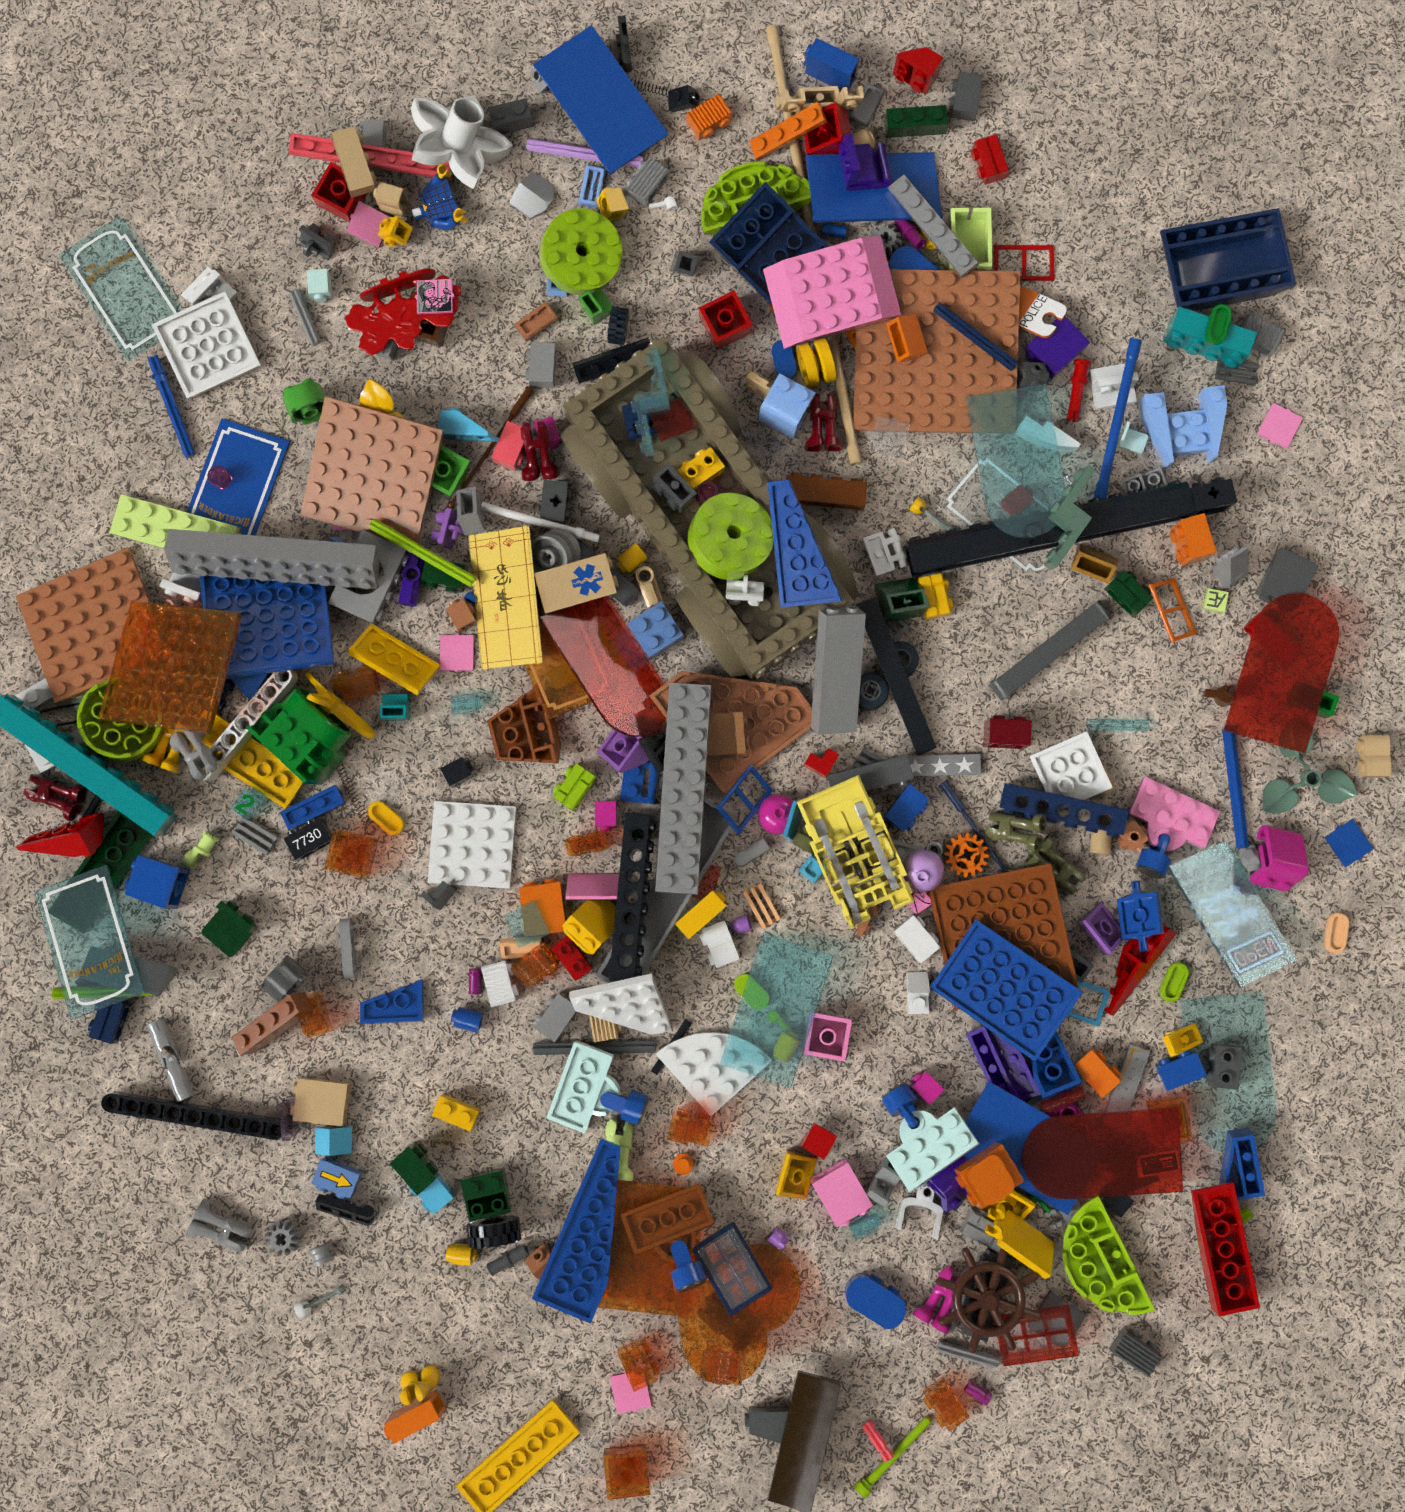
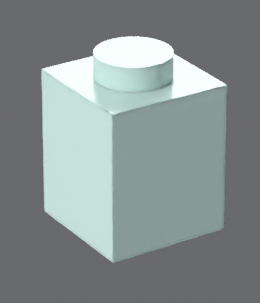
(319, 285)

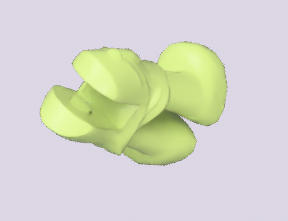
(625, 1142)

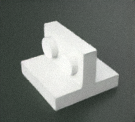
(206, 286)
(1106, 385)

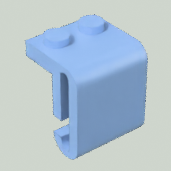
(785, 406)

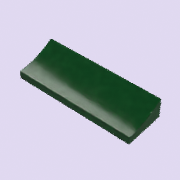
(120, 846)

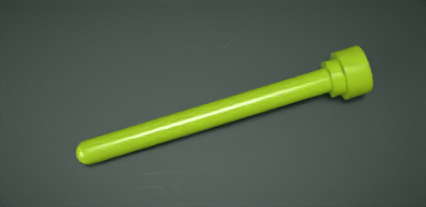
(865, 1486)

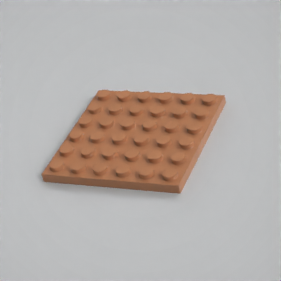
(371, 469)
(81, 621)

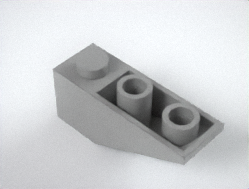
(1232, 566)

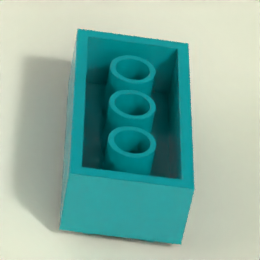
(1187, 332)

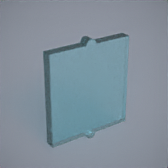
(526, 924)

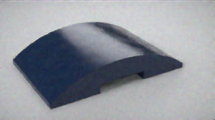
(763, 235)

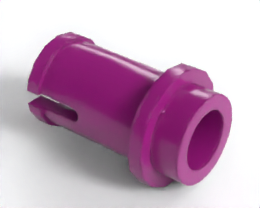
(474, 981)
(978, 1393)

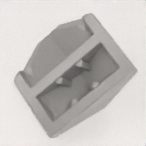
(532, 196)

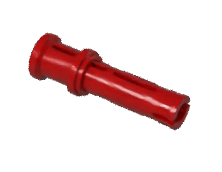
(1078, 380)

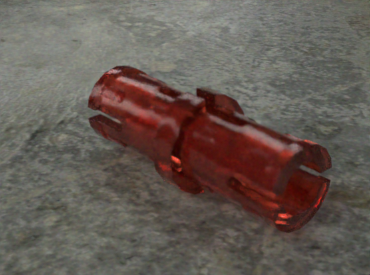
(1063, 1100)

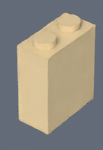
(321, 1101)

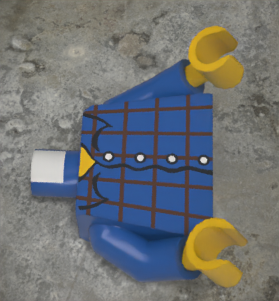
(439, 203)

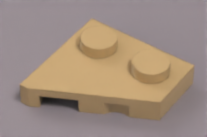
(757, 384)

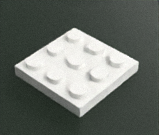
(1071, 769)

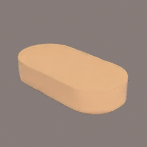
(1336, 933)

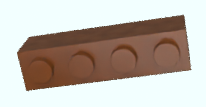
(829, 492)
(272, 1023)

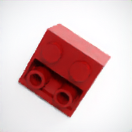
(918, 68)

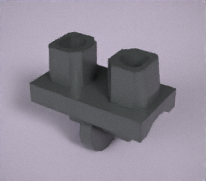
(314, 243)

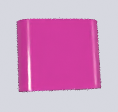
(1282, 859)

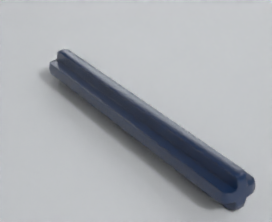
(975, 336)

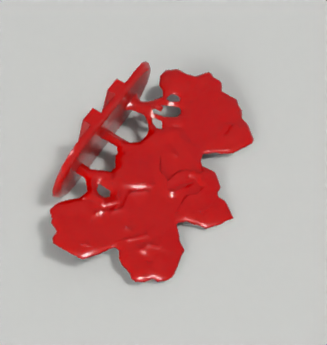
(399, 317)

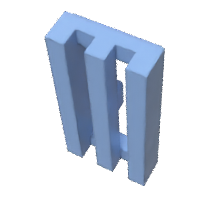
(589, 202)

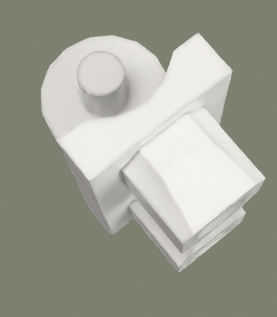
(744, 590)

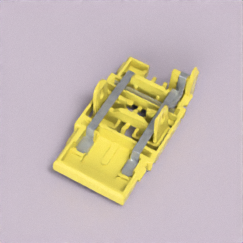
(839, 816)

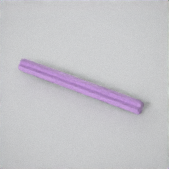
(570, 151)

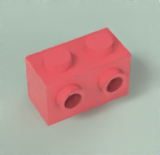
(510, 447)

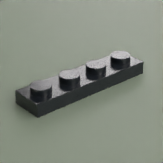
(606, 362)

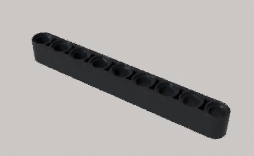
(185, 1115)

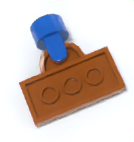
(670, 1229)

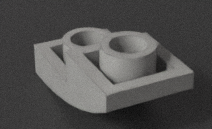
(1144, 480)

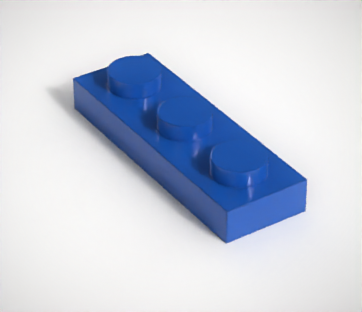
(312, 807)

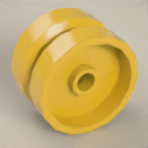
(816, 363)

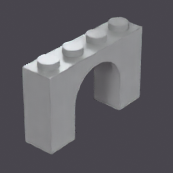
(370, 606)

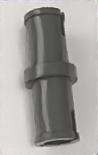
(508, 1259)

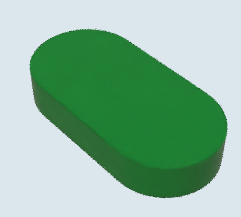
(1218, 324)

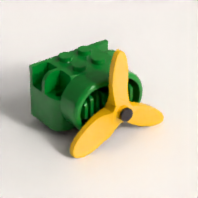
(309, 731)

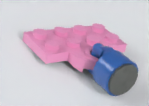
(1170, 822)

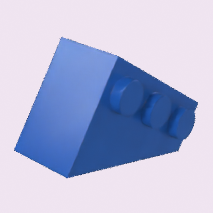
(1242, 1164)

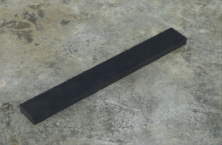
(896, 677)

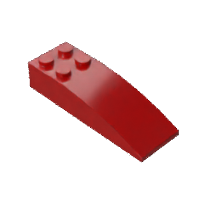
(1224, 1250)

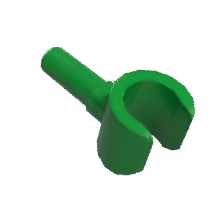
(1042, 1203)

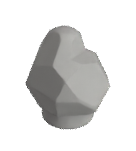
(1251, 859)

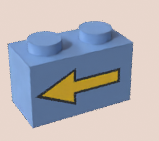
(336, 1178)

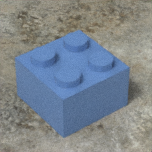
(655, 630)

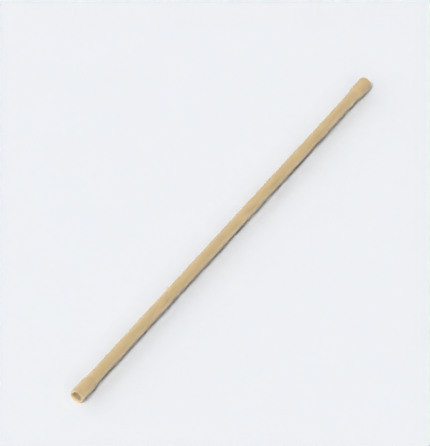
(852, 446)

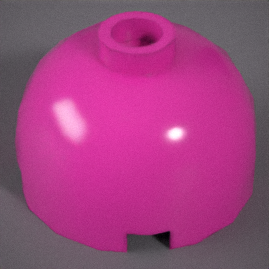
(774, 813)

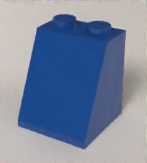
(156, 882)

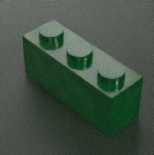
(915, 121)

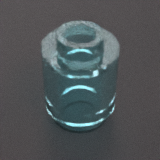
(865, 1225)

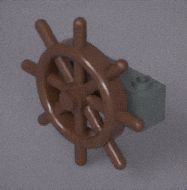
(988, 1298)

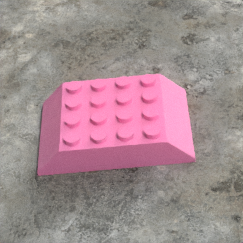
(831, 291)

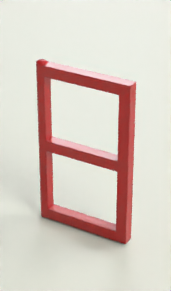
(1024, 248)

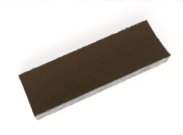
(804, 1441)

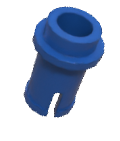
(833, 230)

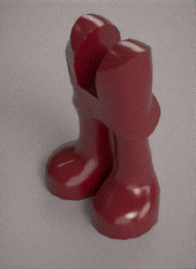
(815, 442)
(548, 468)
(46, 791)

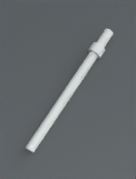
(578, 532)

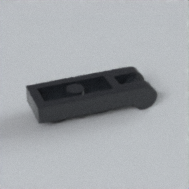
(345, 1210)

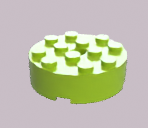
(591, 234)
(748, 526)
(109, 739)

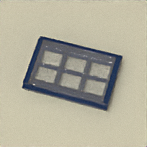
(732, 1268)

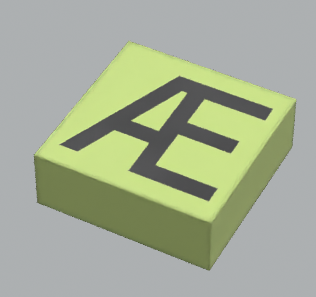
(1215, 600)

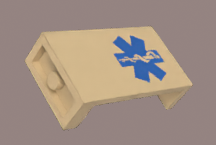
(576, 582)

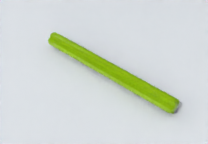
(422, 552)

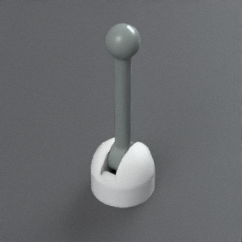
(303, 1308)

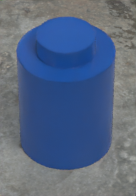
(467, 1019)

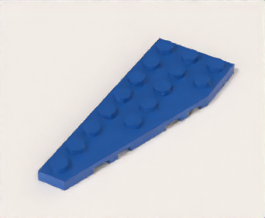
(581, 1255)

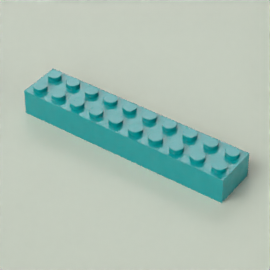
(85, 767)

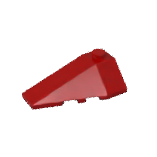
(68, 839)

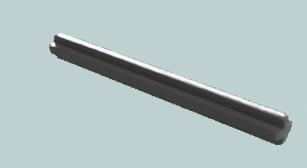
(612, 1047)

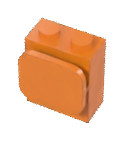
(988, 1176)

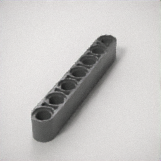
(1050, 650)

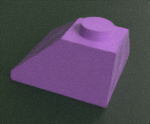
(623, 751)

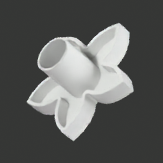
(457, 138)

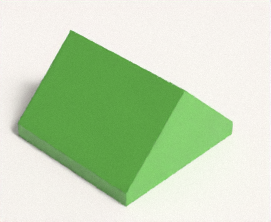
(450, 471)

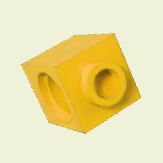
(612, 203)

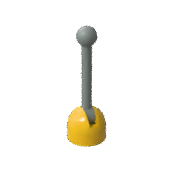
(919, 507)

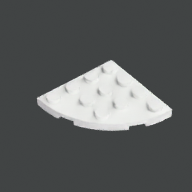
(697, 1066)

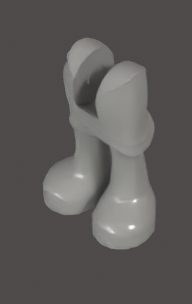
(195, 760)
(229, 1226)

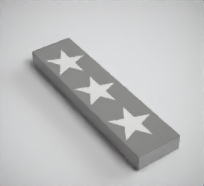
(945, 765)

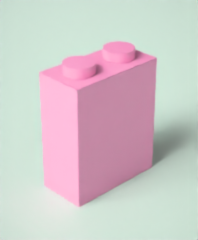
(841, 1193)

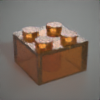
(351, 853)
(627, 1471)

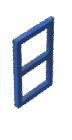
(753, 809)

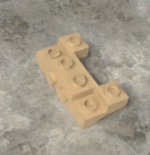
(823, 95)

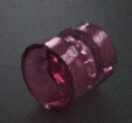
(706, 489)

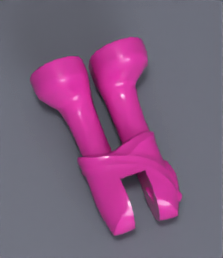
(926, 1311)

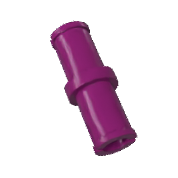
(910, 233)

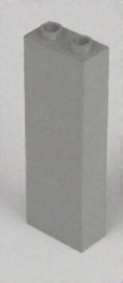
(838, 670)

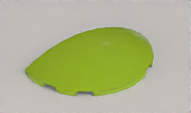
(741, 183)
(1101, 1263)

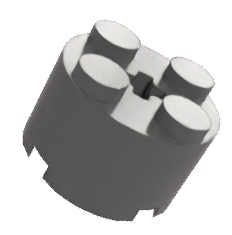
(283, 978)

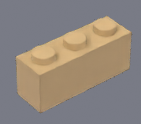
(353, 161)

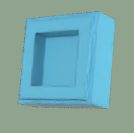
(811, 869)

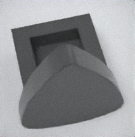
(440, 895)

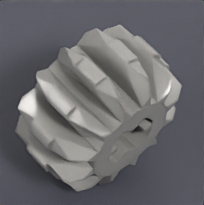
(893, 239)
(290, 1239)

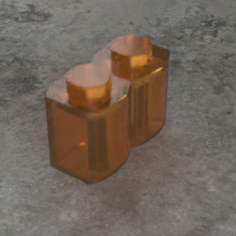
(581, 845)
(535, 965)

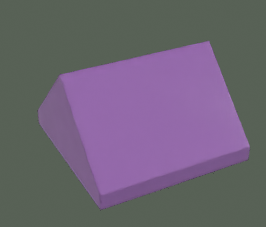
(1101, 928)

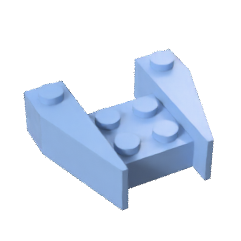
(1185, 431)

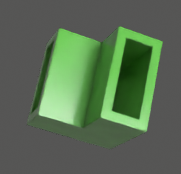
(595, 305)

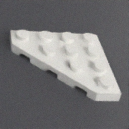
(625, 1002)

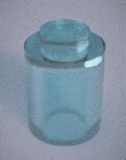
(465, 703)

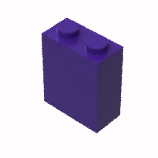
(1058, 349)

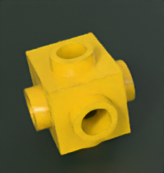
(394, 231)

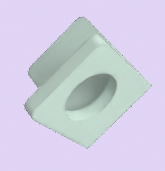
(1132, 439)

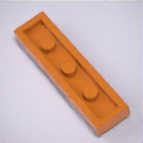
(788, 131)

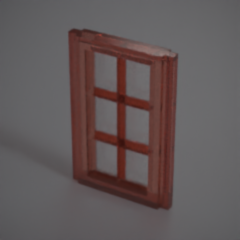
(1043, 1339)

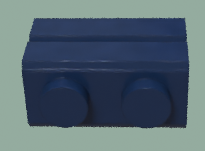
(109, 1022)

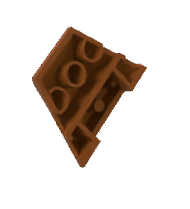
(524, 732)

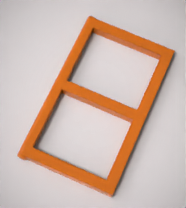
(1182, 607)

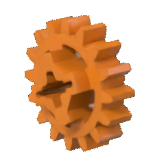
(969, 865)

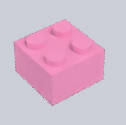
(828, 1037)

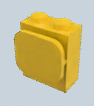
(591, 924)

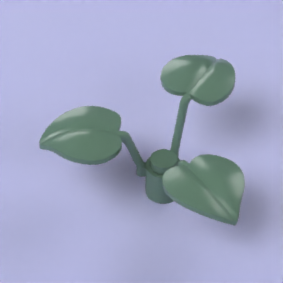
(1333, 788)

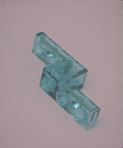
(651, 403)

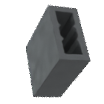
(1285, 575)

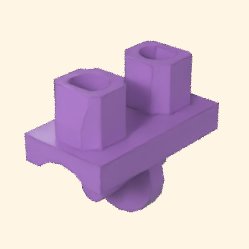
(449, 529)

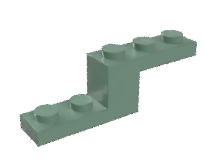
(1069, 517)

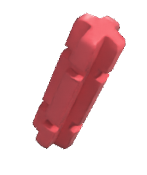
(878, 1441)

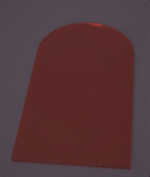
(607, 665)
(1285, 672)
(1105, 1154)

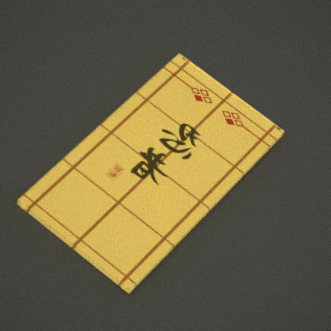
(505, 598)

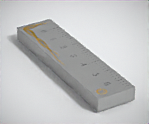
(1131, 1070)

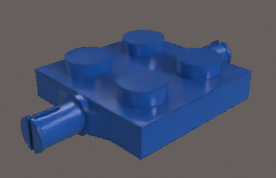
(1140, 916)

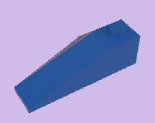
(1054, 1070)

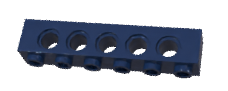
(1118, 815)

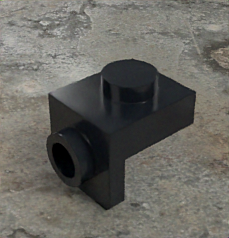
(687, 98)

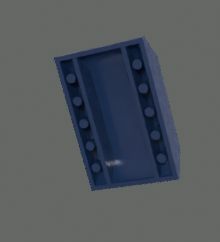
(1228, 260)

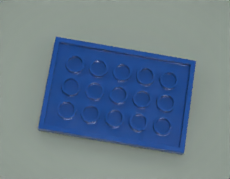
(1006, 990)

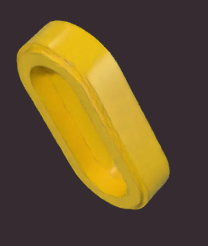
(386, 818)

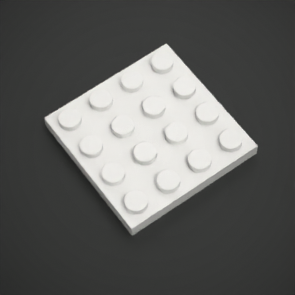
(206, 345)
(472, 844)

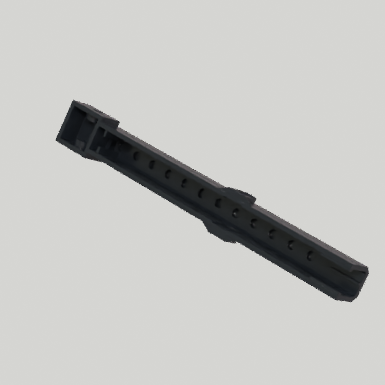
(1109, 517)

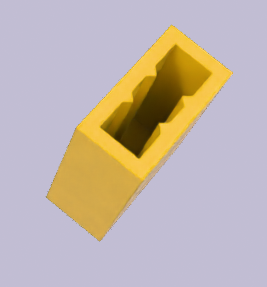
(701, 913)

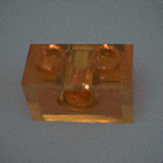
(642, 1376)

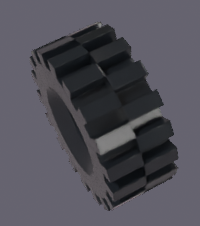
(494, 1232)

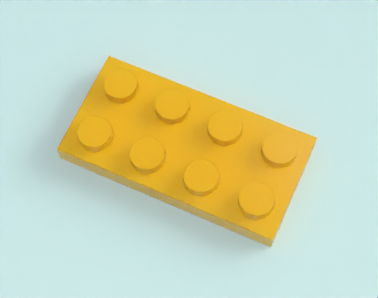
(394, 659)

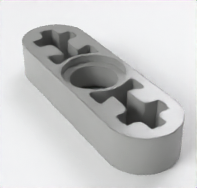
(347, 950)

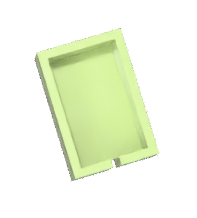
(973, 234)

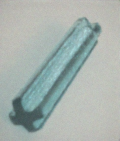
(1118, 725)

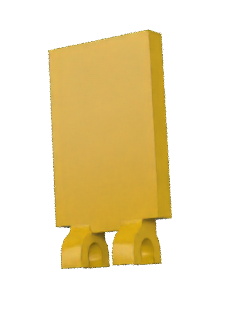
(1021, 1240)

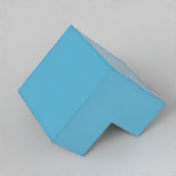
(333, 1140)

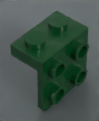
(229, 928)

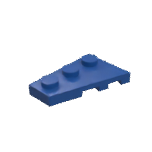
(398, 1006)

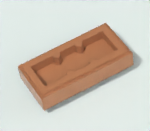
(536, 321)

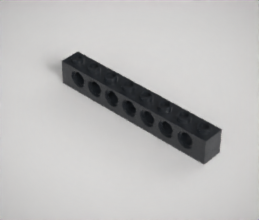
(632, 824)

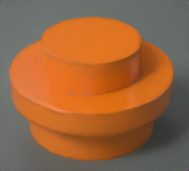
(683, 1164)

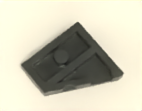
(655, 750)

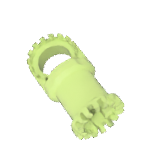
(203, 848)

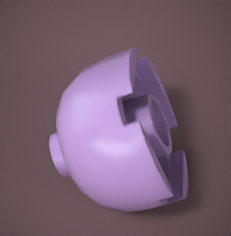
(923, 870)

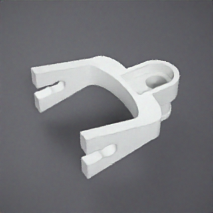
(924, 1201)

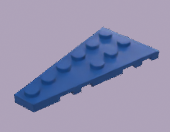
(799, 560)

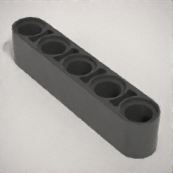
(626, 591)

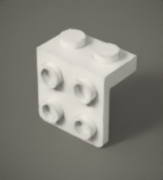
(183, 585)

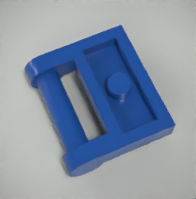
(633, 783)

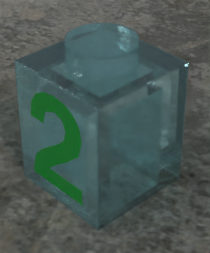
(248, 803)

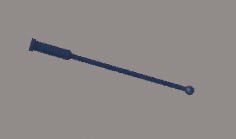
(961, 808)

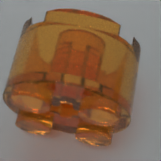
(722, 1366)

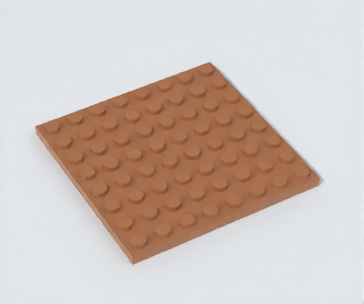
(934, 387)

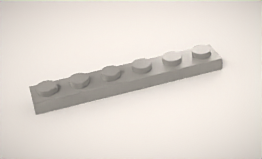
(933, 226)

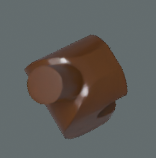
(1219, 696)

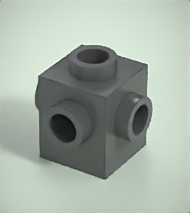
(1031, 374)

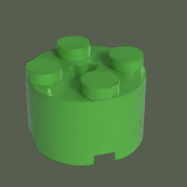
(304, 401)

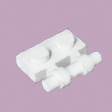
(879, 553)

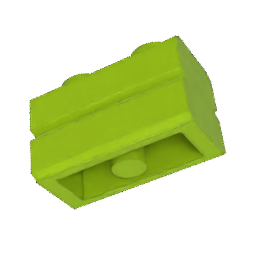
(574, 787)

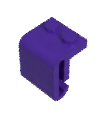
(862, 166)
(947, 1187)

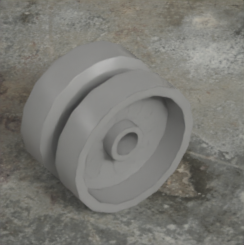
(554, 549)

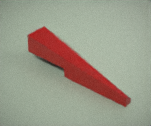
(1135, 964)

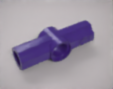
(410, 588)

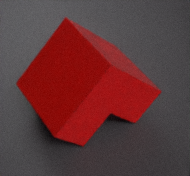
(821, 766)
(818, 1141)

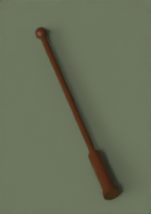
(513, 414)

